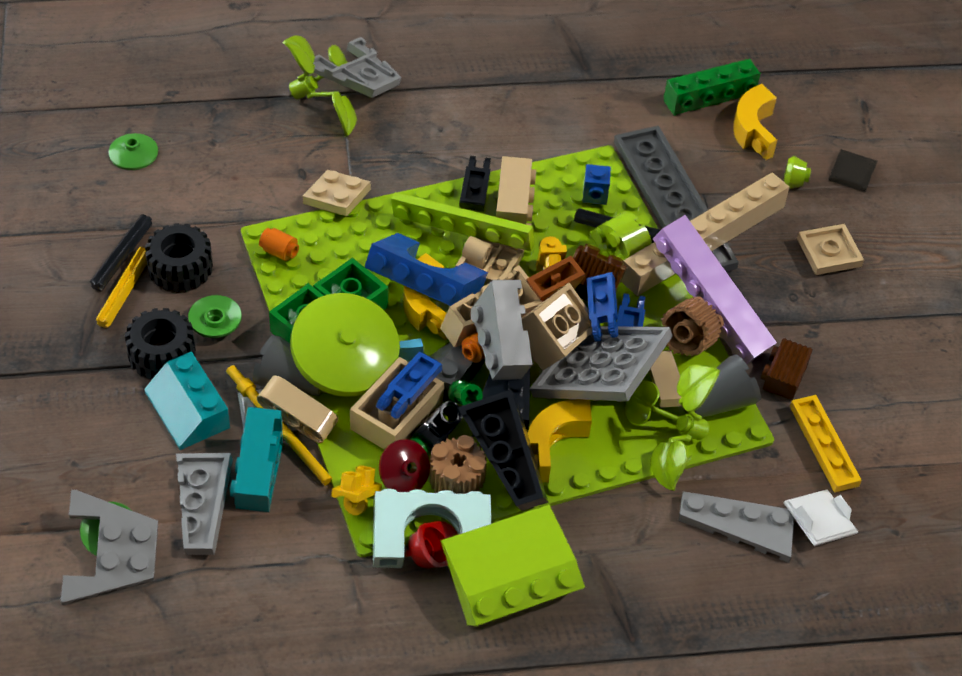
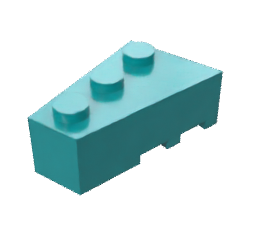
(258, 460)

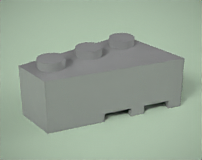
(501, 330)

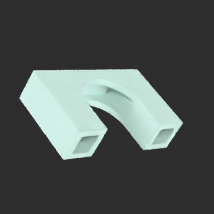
(397, 509)

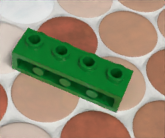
(710, 86)

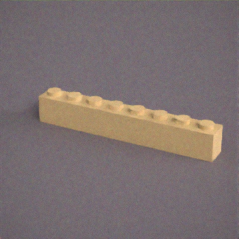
(714, 226)

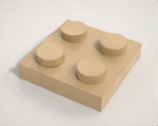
(336, 192)
(830, 249)

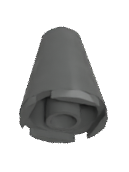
(279, 362)
(731, 390)

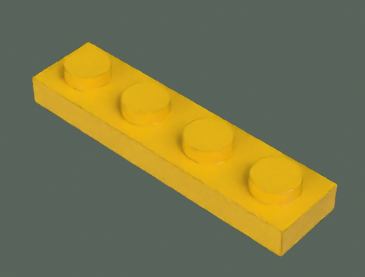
(825, 443)

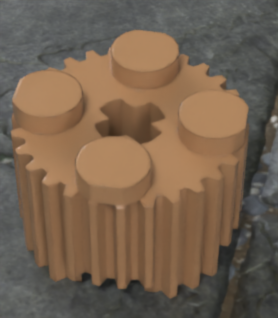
(693, 326)
(457, 466)

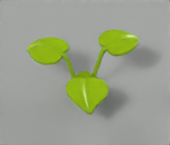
(306, 85)
(694, 387)

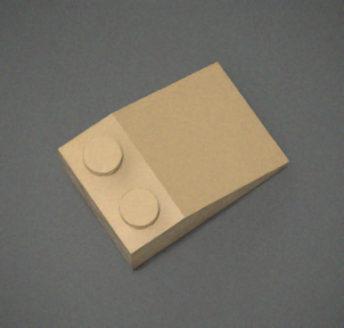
(557, 326)

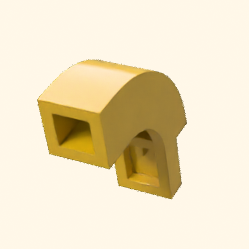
(748, 131)
(419, 307)
(555, 423)

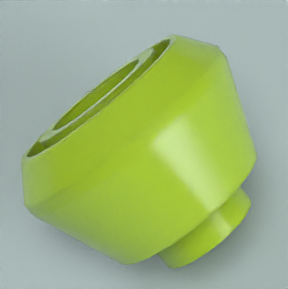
(796, 172)

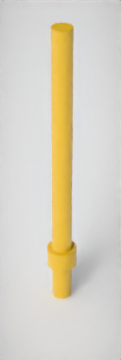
(247, 389)

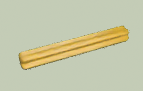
(122, 289)

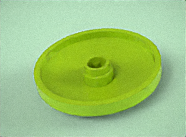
(343, 343)

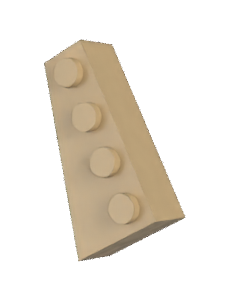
(458, 322)

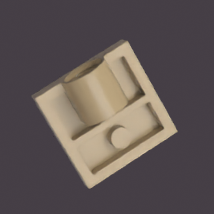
(490, 257)

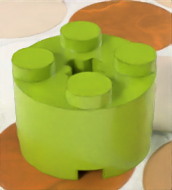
(621, 236)

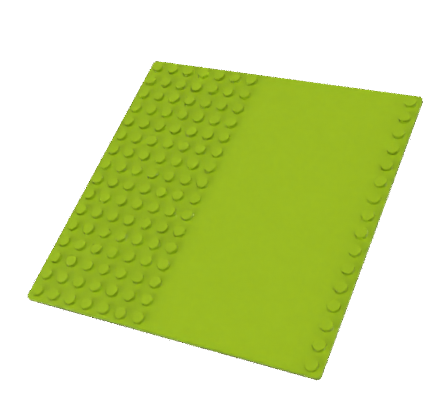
(580, 466)

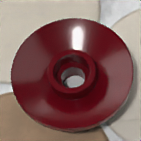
(394, 466)

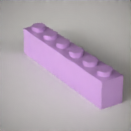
(708, 279)

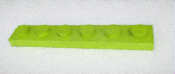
(463, 221)

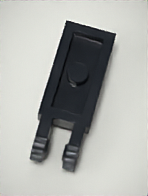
(475, 185)

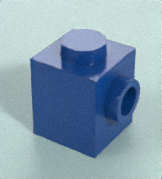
(596, 184)

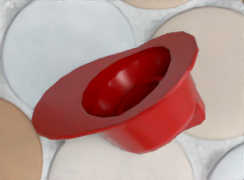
(426, 544)

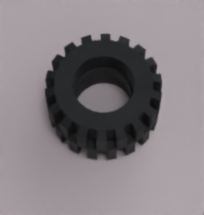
(179, 272)
(155, 328)

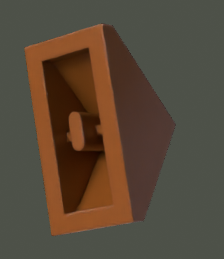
(555, 277)

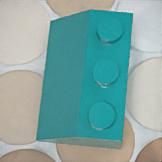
(187, 401)

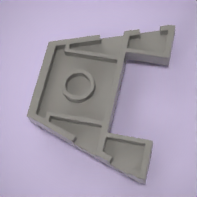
(363, 74)
(123, 553)

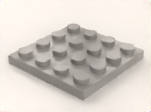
(604, 368)

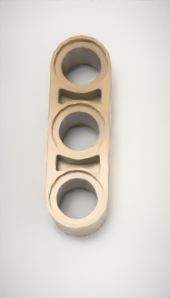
(298, 409)

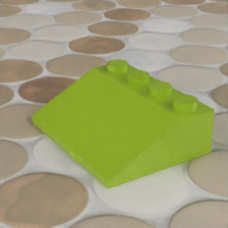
(511, 565)

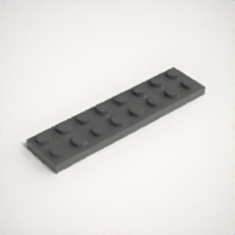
(665, 182)

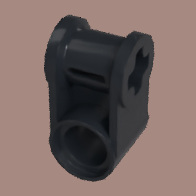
(436, 427)

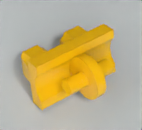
(550, 253)
(356, 488)

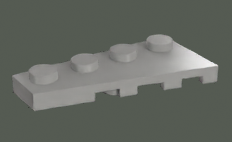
(202, 498)
(752, 523)

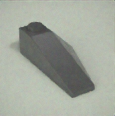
(454, 366)

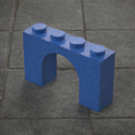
(396, 260)

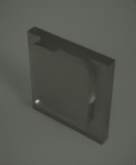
(853, 170)

